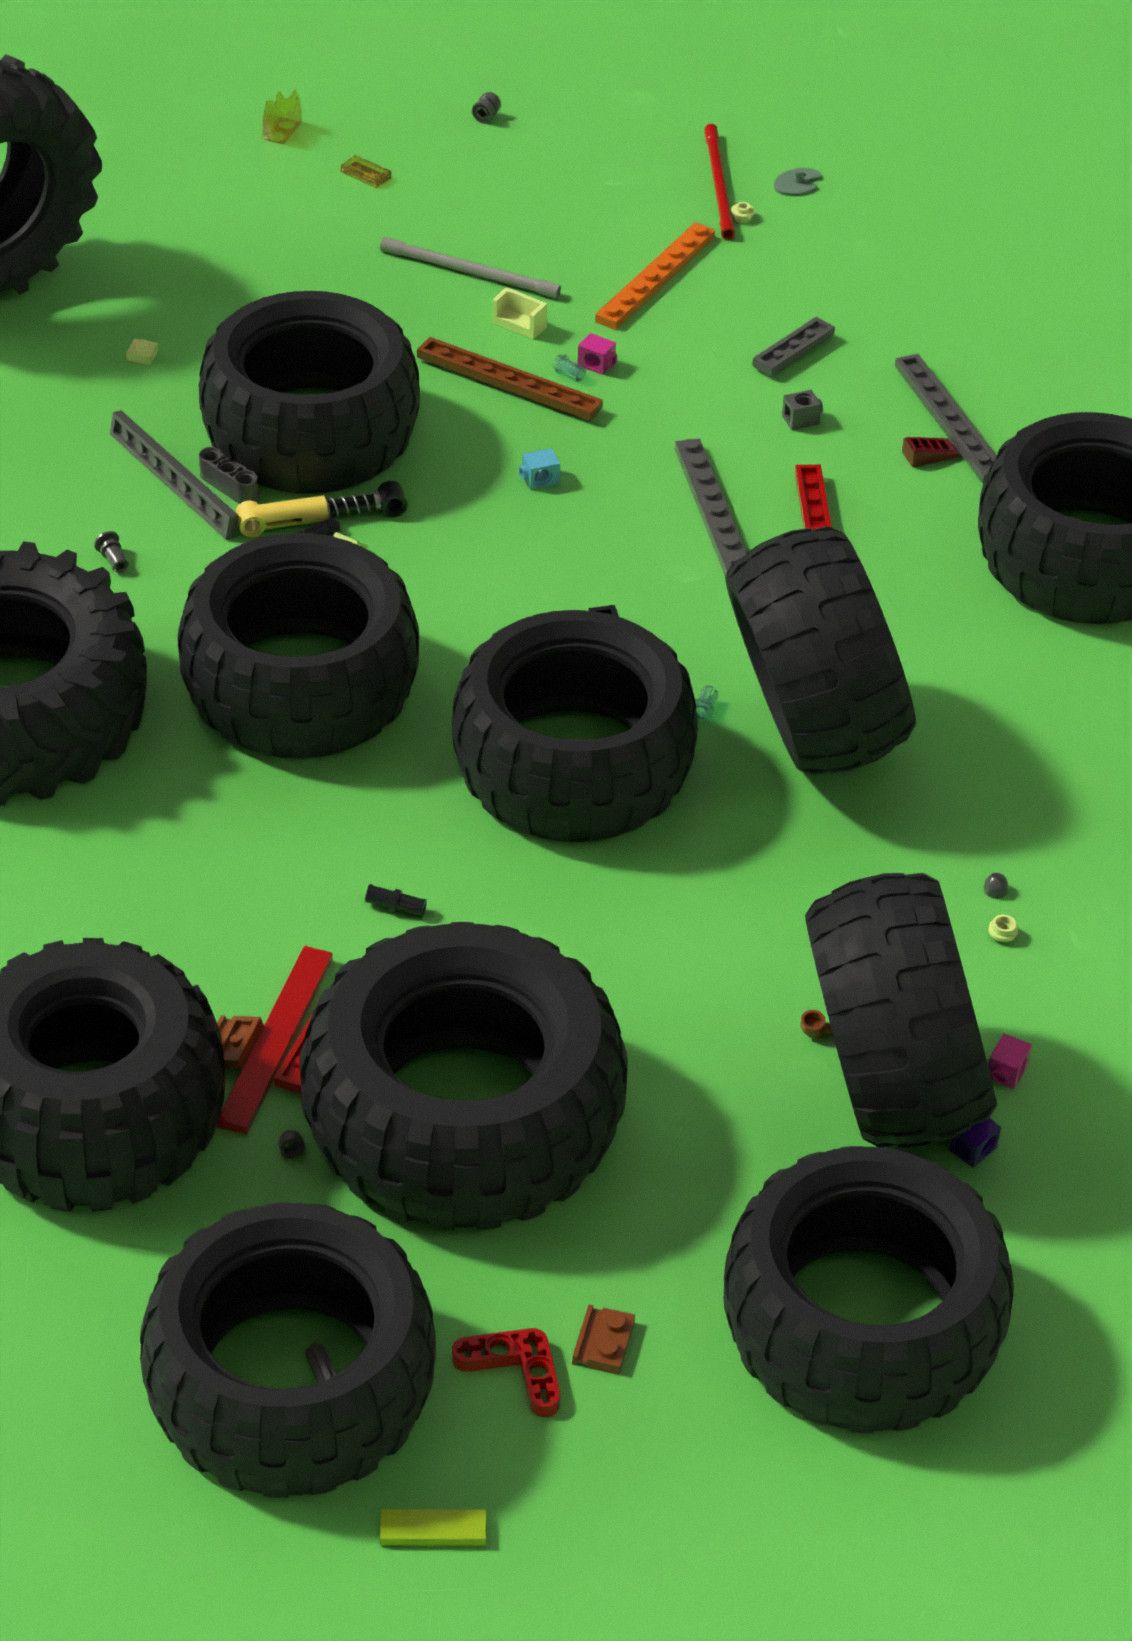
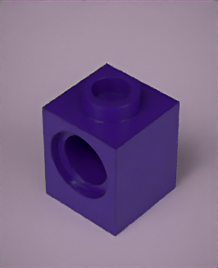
(976, 1142)

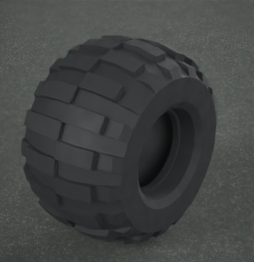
(113, 1127)

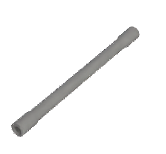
(402, 249)

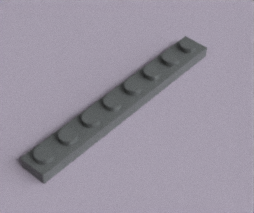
(947, 414)
(174, 474)
(710, 502)

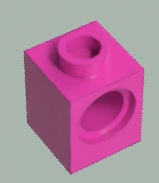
(597, 354)
(1009, 1060)

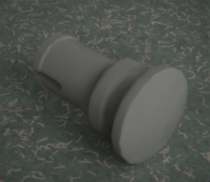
(109, 546)

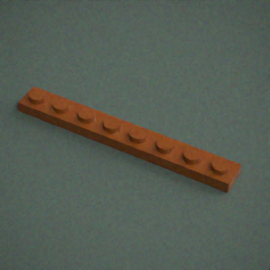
(510, 378)

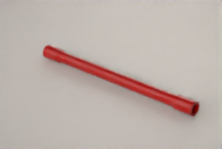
(726, 222)

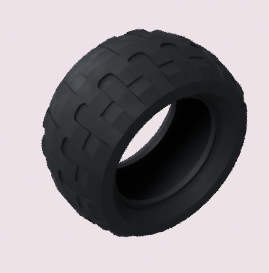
(310, 343)
(1048, 558)
(821, 650)
(298, 702)
(567, 785)
(900, 1010)
(851, 1370)
(288, 1436)

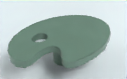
(795, 184)

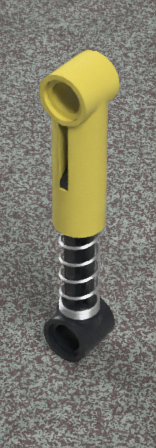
(256, 517)

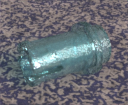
(564, 365)
(705, 702)

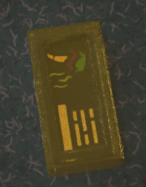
(366, 171)

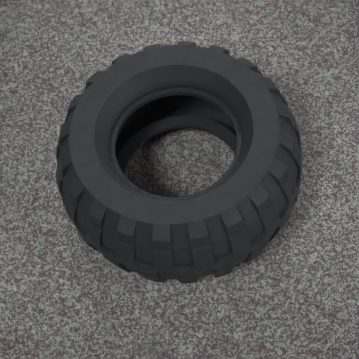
(454, 1157)

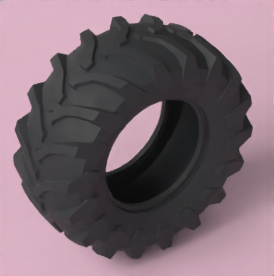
(44, 173)
(93, 695)

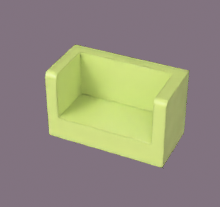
(519, 313)

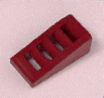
(928, 450)

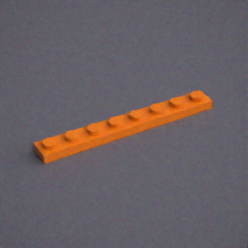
(654, 276)

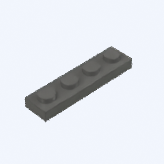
(793, 346)

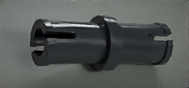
(396, 900)

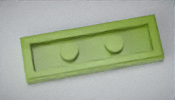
(433, 1527)

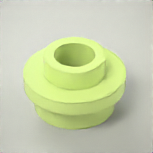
(742, 212)
(1003, 928)

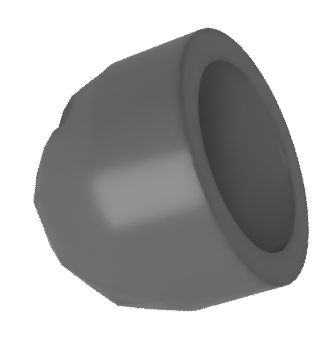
(996, 885)
(295, 1144)

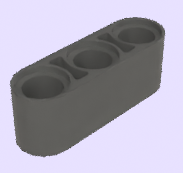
(228, 475)

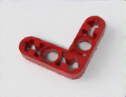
(518, 1354)

